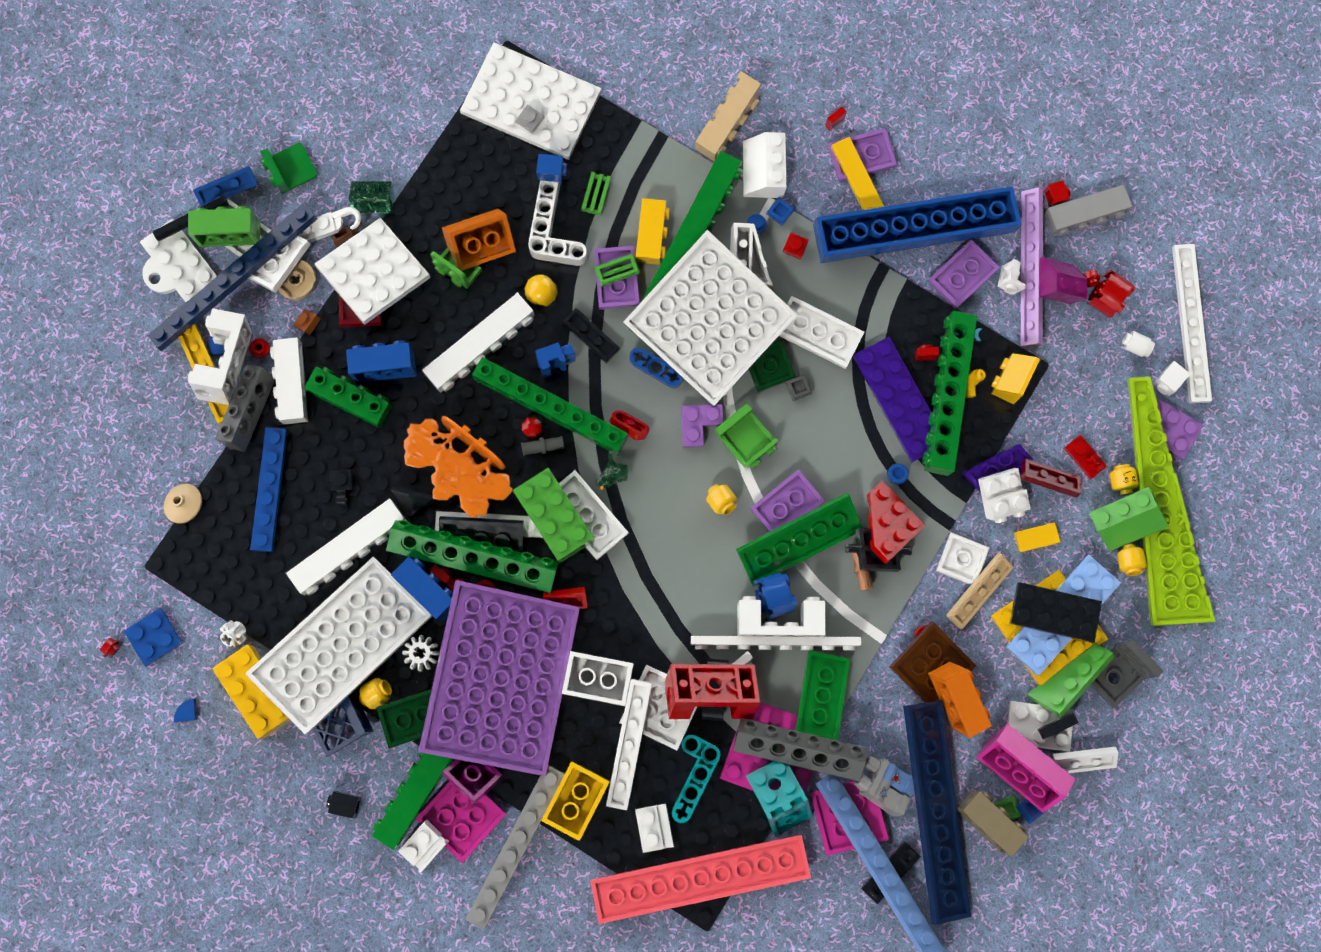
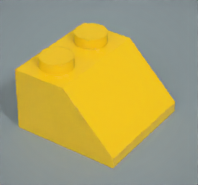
(1014, 377)

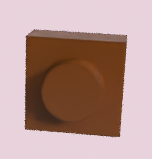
(306, 322)

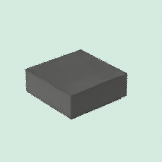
(798, 387)

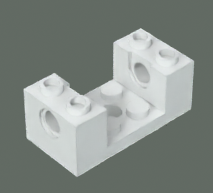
(219, 383)
(811, 620)

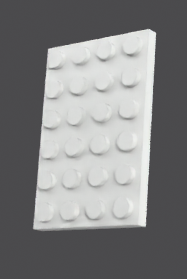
(514, 80)

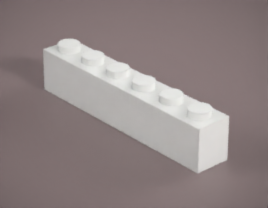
(479, 342)
(345, 548)

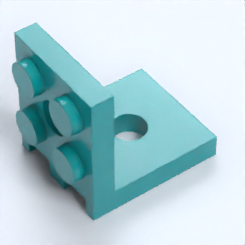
(783, 806)

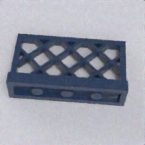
(357, 719)

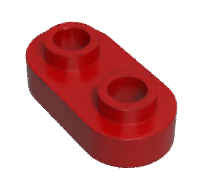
(634, 427)

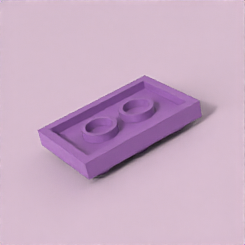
(873, 151)
(963, 274)
(621, 293)
(1179, 429)
(787, 502)

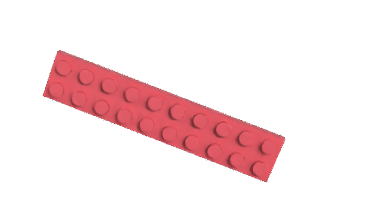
(700, 879)

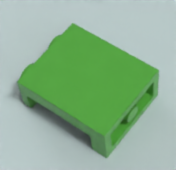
(746, 437)

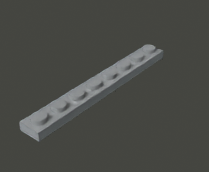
(514, 848)

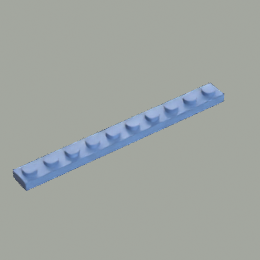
(878, 865)

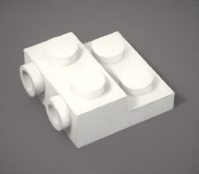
(1003, 495)

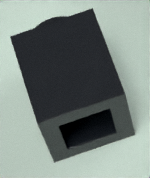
(343, 804)

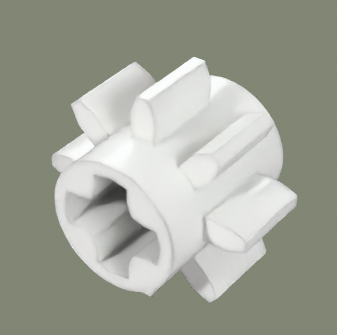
(233, 633)

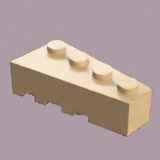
(729, 117)

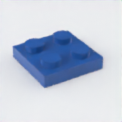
(153, 637)

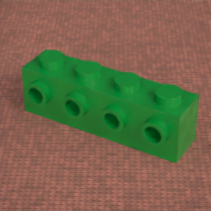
(348, 397)

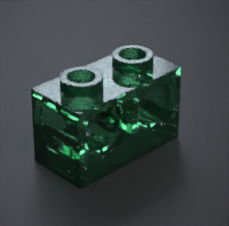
(372, 196)

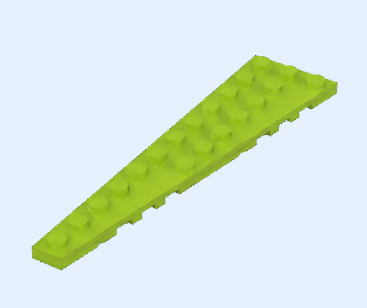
(1172, 569)

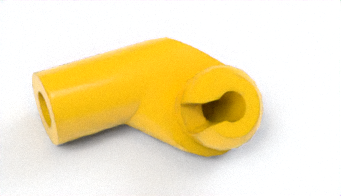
(973, 379)

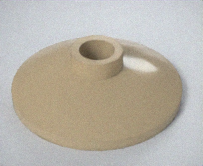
(188, 506)

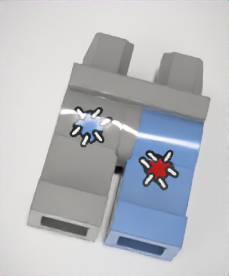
(886, 786)

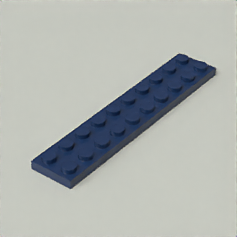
(937, 812)

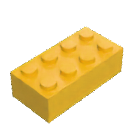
(252, 703)

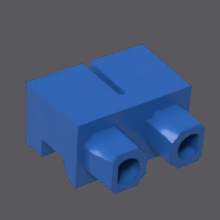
(554, 357)

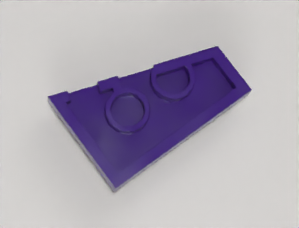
(1003, 461)

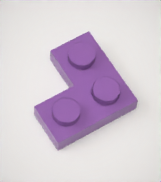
(697, 417)

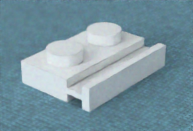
(654, 828)
(423, 846)

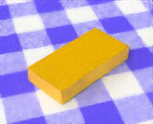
(1037, 537)

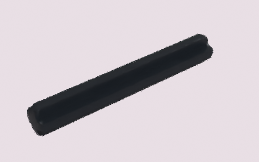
(182, 222)

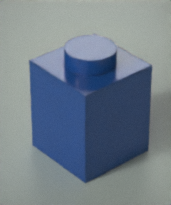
(551, 168)

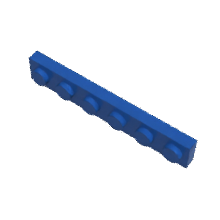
(269, 489)

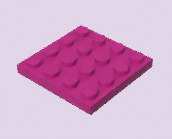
(740, 764)

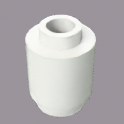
(1138, 344)

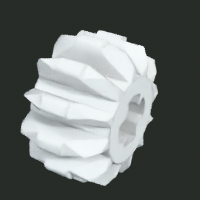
(418, 660)

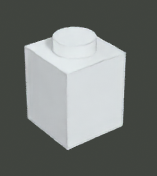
(1171, 379)

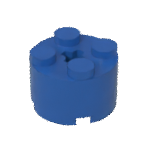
(775, 595)

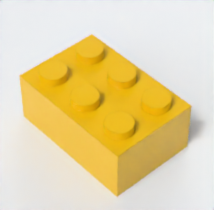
(575, 801)

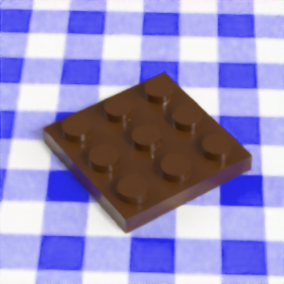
(924, 654)

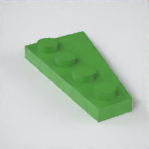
(1071, 681)

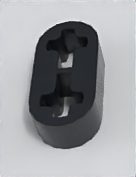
(1057, 725)

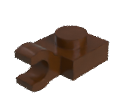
(344, 235)

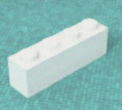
(289, 381)

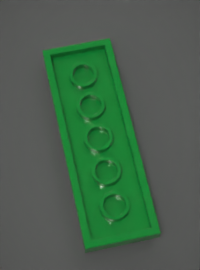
(800, 538)

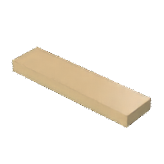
(979, 591)

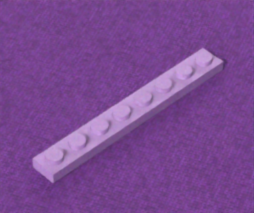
(1030, 267)

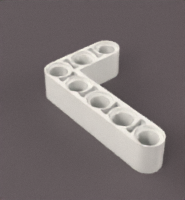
(544, 238)

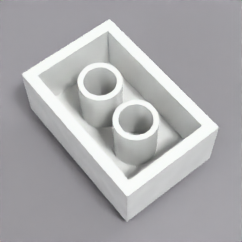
(597, 678)

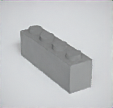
(1088, 210)

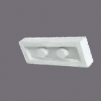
(1087, 759)

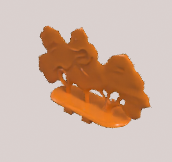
(456, 471)

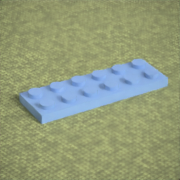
(1039, 648)

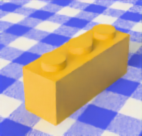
(652, 231)

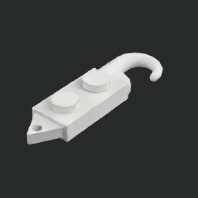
(330, 224)

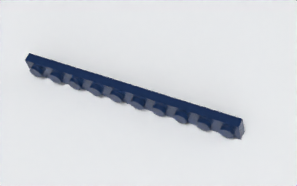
(232, 277)

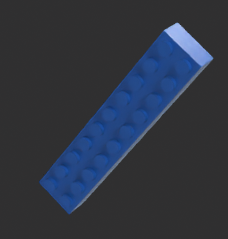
(916, 224)

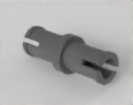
(542, 445)

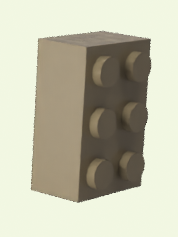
(992, 822)

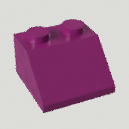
(1062, 282)
(472, 778)

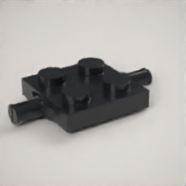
(868, 559)

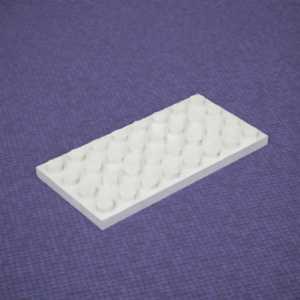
(338, 646)

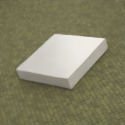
(962, 558)

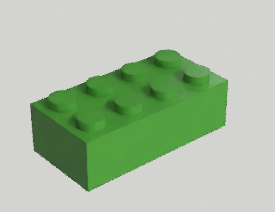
(553, 515)

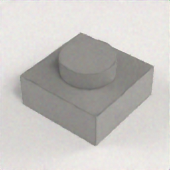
(530, 119)

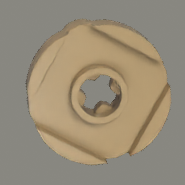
(304, 287)

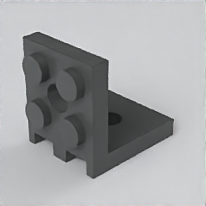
(1131, 666)

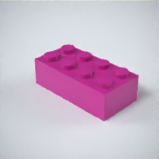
(1026, 768)

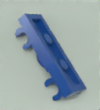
(226, 186)

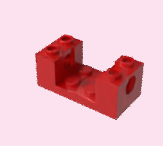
(689, 688)

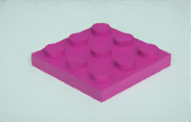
(461, 820)
(831, 831)

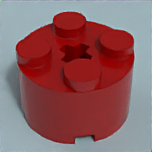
(1110, 294)

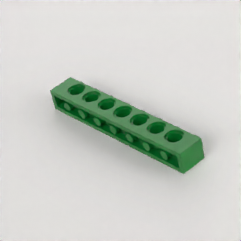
(964, 325)
(550, 406)
(462, 560)

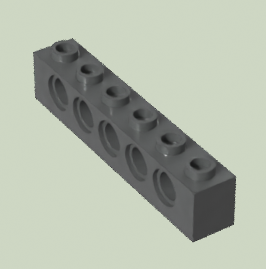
(800, 749)

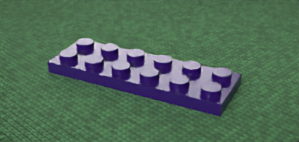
(896, 396)

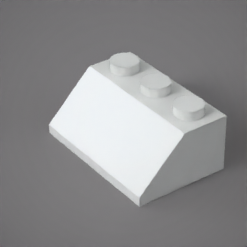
(764, 165)

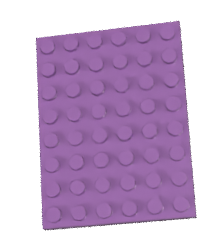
(499, 679)

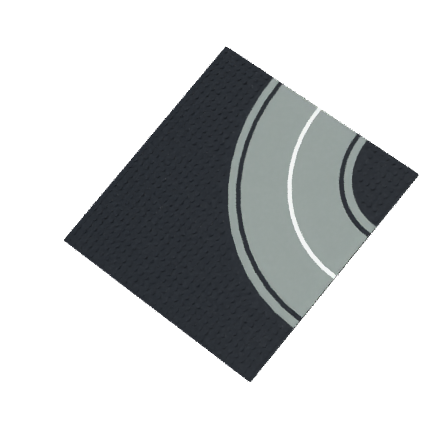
(680, 560)

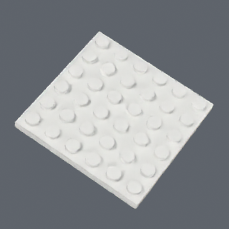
(710, 318)

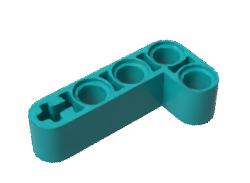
(692, 781)

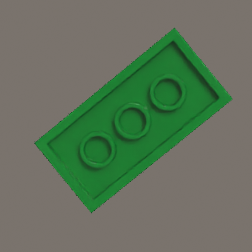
(822, 695)

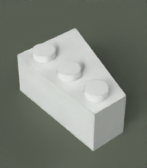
(747, 248)

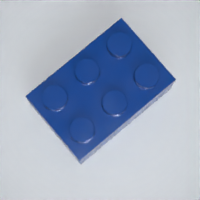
(381, 362)
(424, 587)

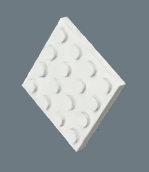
(372, 271)

